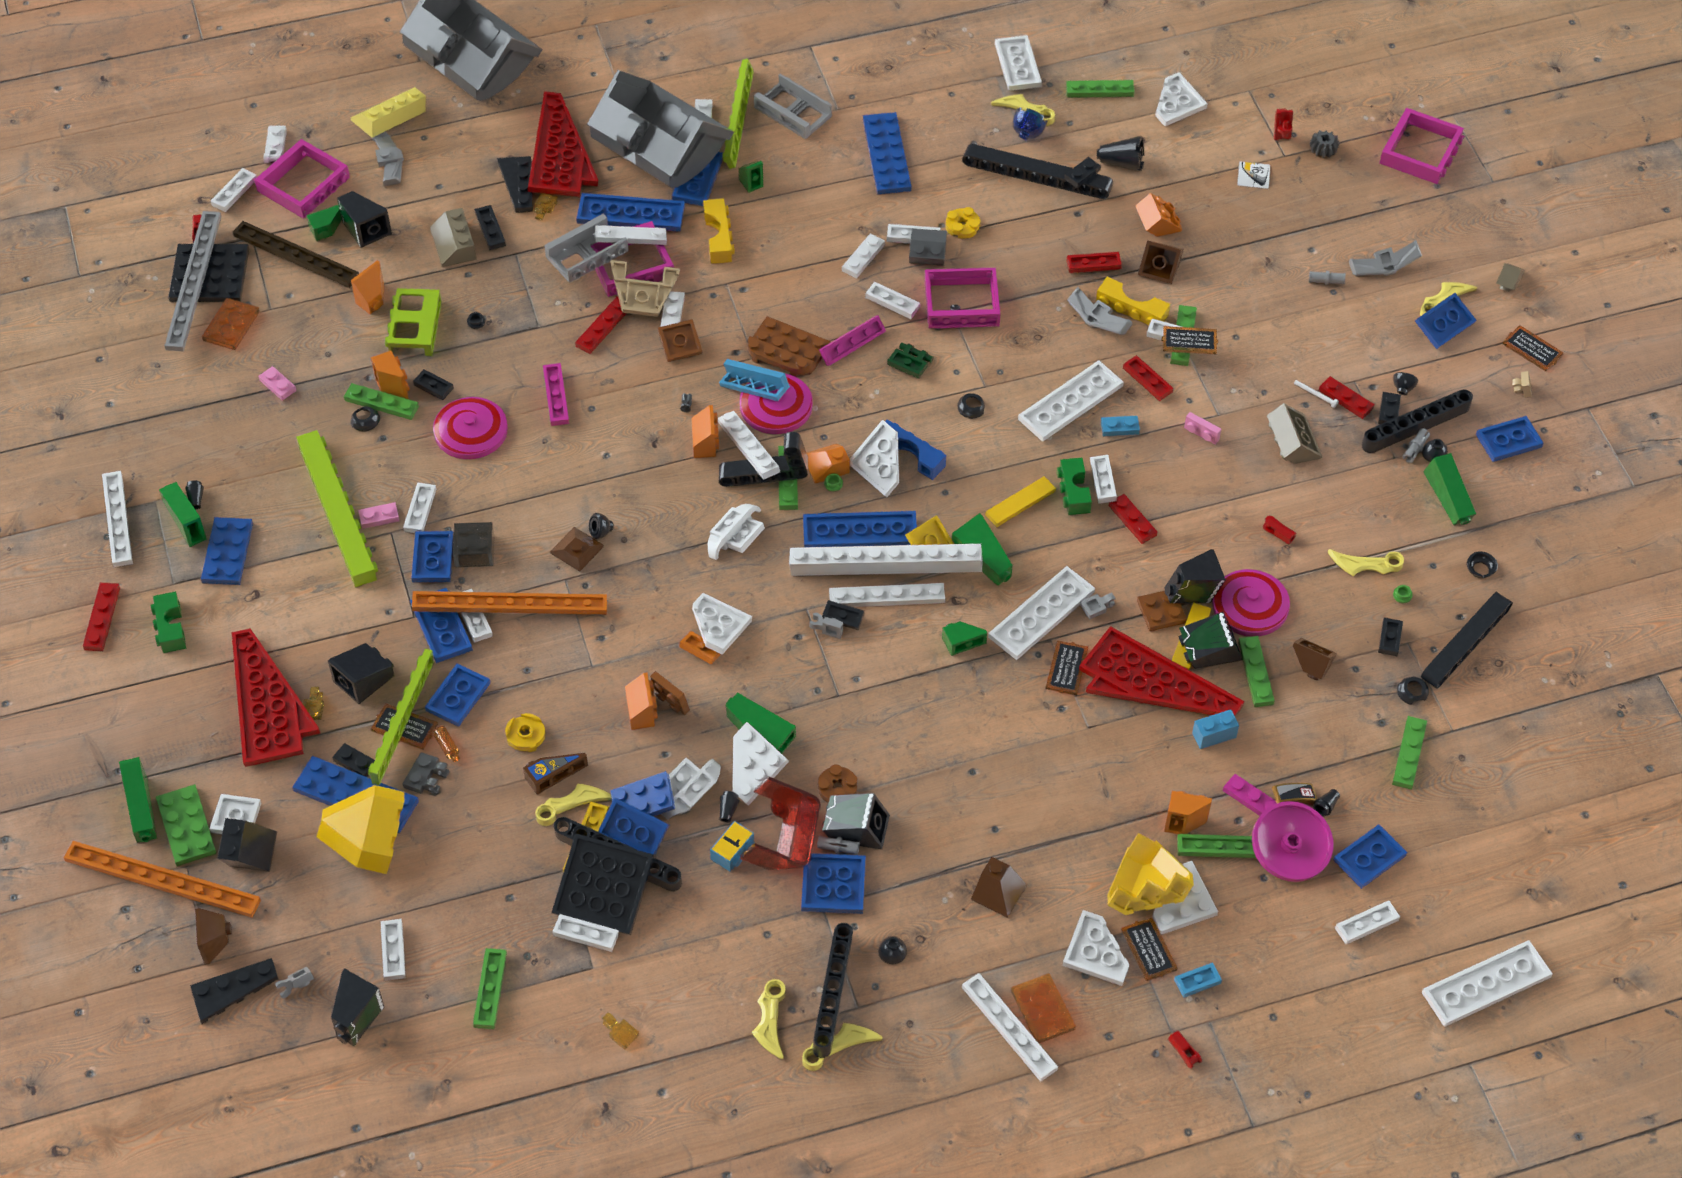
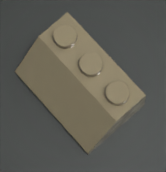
(453, 238)
(1293, 435)

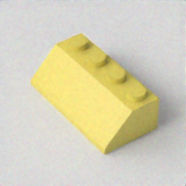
(391, 112)

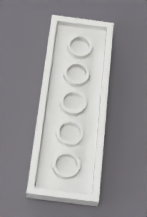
(1070, 400)
(1041, 613)
(1486, 983)

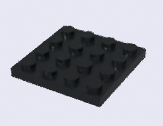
(223, 275)
(603, 883)

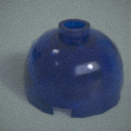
(1028, 123)

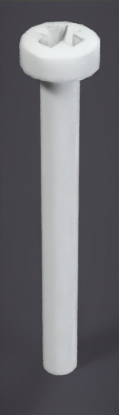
(1334, 403)

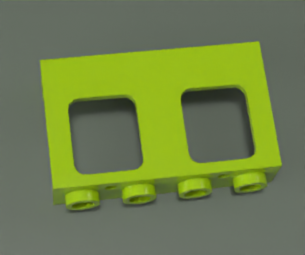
(426, 318)

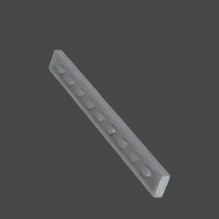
(193, 281)

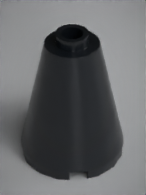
(1123, 153)

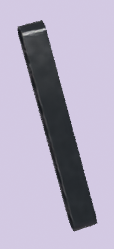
(1033, 170)

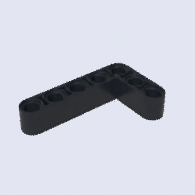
(791, 465)

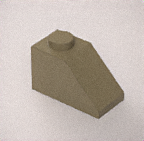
(1510, 277)

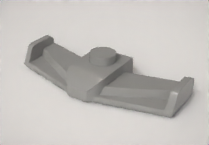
(390, 157)
(1385, 261)
(1098, 314)

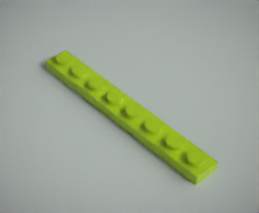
(738, 113)
(400, 720)

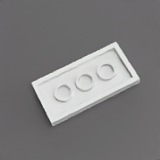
(1018, 63)

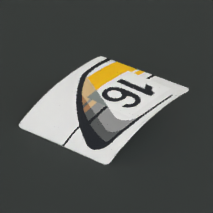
(1253, 175)

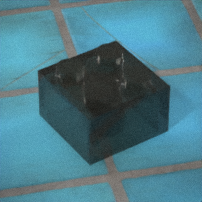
(473, 544)

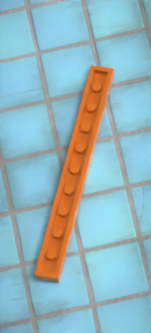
(509, 602)
(162, 879)

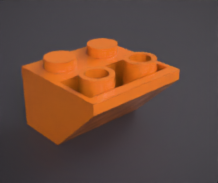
(1158, 216)
(389, 374)
(705, 433)
(641, 702)
(1186, 812)

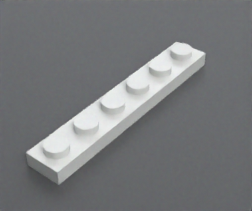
(748, 445)
(117, 519)
(888, 595)
(1010, 1027)

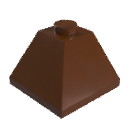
(1160, 261)
(577, 549)
(1313, 658)
(998, 887)
(211, 933)

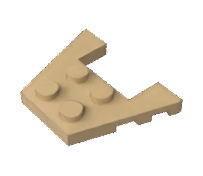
(642, 296)

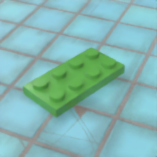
(186, 825)

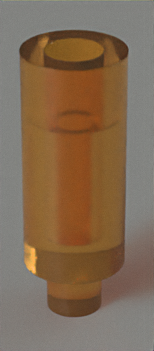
(446, 743)

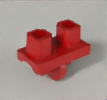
(1283, 124)

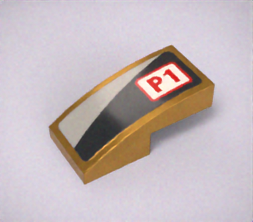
(1294, 792)

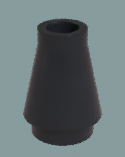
(194, 493)
(1326, 803)
(728, 805)

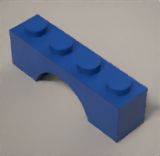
(930, 459)

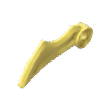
(1018, 101)
(1447, 290)
(1354, 564)
(581, 795)
(767, 1031)
(847, 1036)

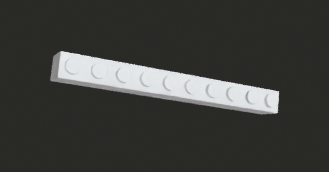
(885, 559)

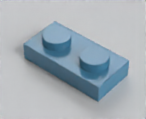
(1120, 425)
(1198, 980)

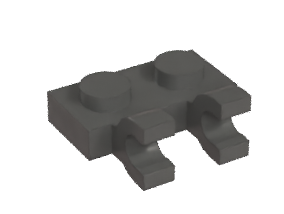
(421, 773)

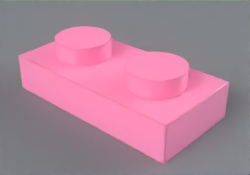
(277, 383)
(1202, 428)
(378, 515)

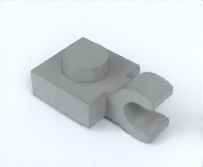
(1096, 606)
(829, 626)
(298, 979)

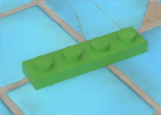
(1100, 88)
(1185, 318)
(381, 401)
(787, 490)
(1256, 671)
(1409, 752)
(1215, 846)
(490, 988)

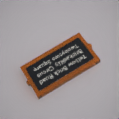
(1189, 340)
(1532, 348)
(1064, 670)
(416, 732)
(1149, 949)

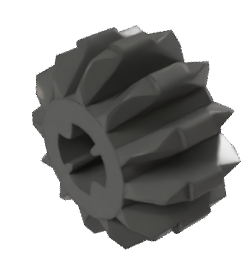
(1324, 144)

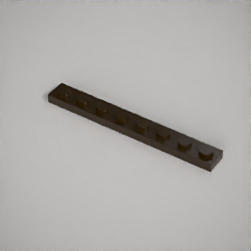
(295, 253)

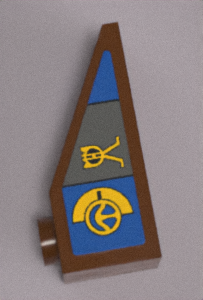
(551, 770)

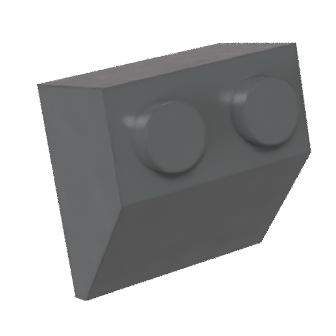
(927, 246)

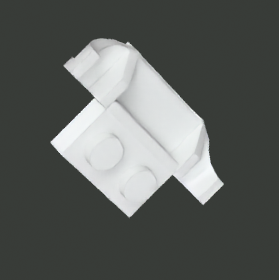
(735, 530)
(691, 784)

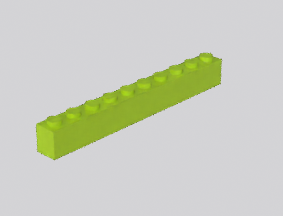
(336, 508)

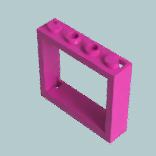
(286, 162)
(1415, 167)
(652, 274)
(962, 318)

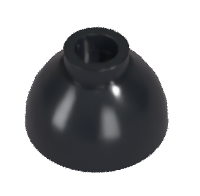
(1404, 382)
(1434, 449)
(599, 526)
(892, 950)

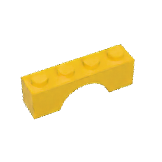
(716, 216)
(1112, 295)

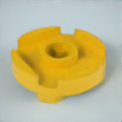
(965, 215)
(525, 742)

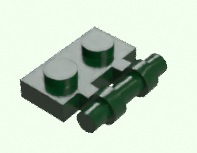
(908, 363)

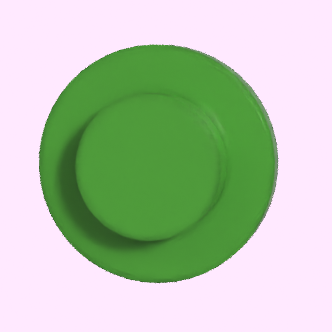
(833, 482)
(1402, 594)

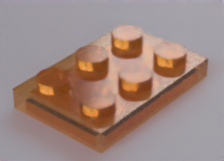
(230, 324)
(1043, 1008)

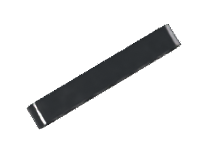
(1410, 423)
(1466, 640)
(659, 878)
(829, 997)

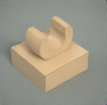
(1523, 384)

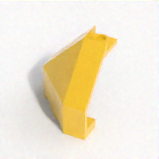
(364, 827)
(1148, 878)

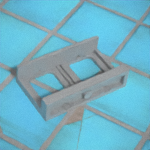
(789, 116)
(579, 242)

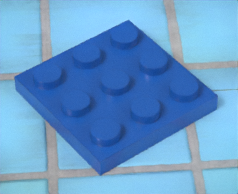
(834, 884)

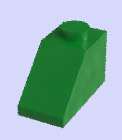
(751, 176)
(324, 222)
(962, 637)

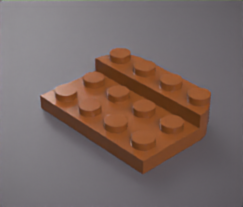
(786, 347)

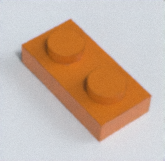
(695, 645)

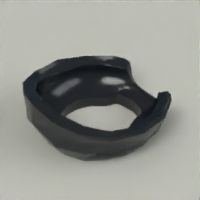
(970, 412)
(366, 424)
(1485, 558)
(1408, 697)

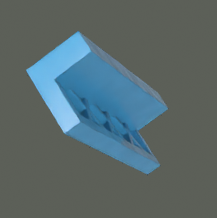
(757, 376)

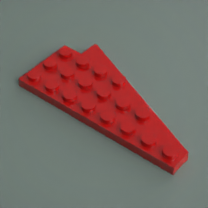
(559, 155)
(1138, 674)
(268, 708)

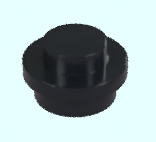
(476, 320)

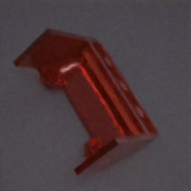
(798, 829)

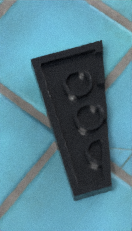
(516, 177)
(224, 990)

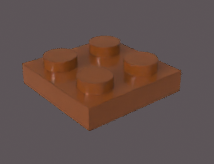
(680, 340)
(1160, 612)
(670, 693)

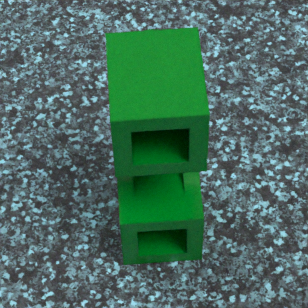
(1075, 498)
(170, 636)

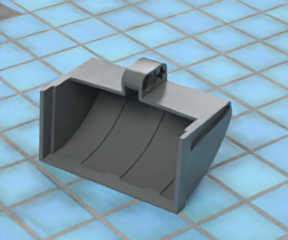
(468, 45)
(656, 129)

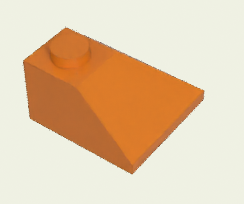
(369, 288)
(828, 461)

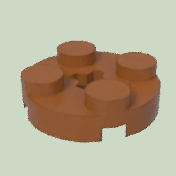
(836, 774)

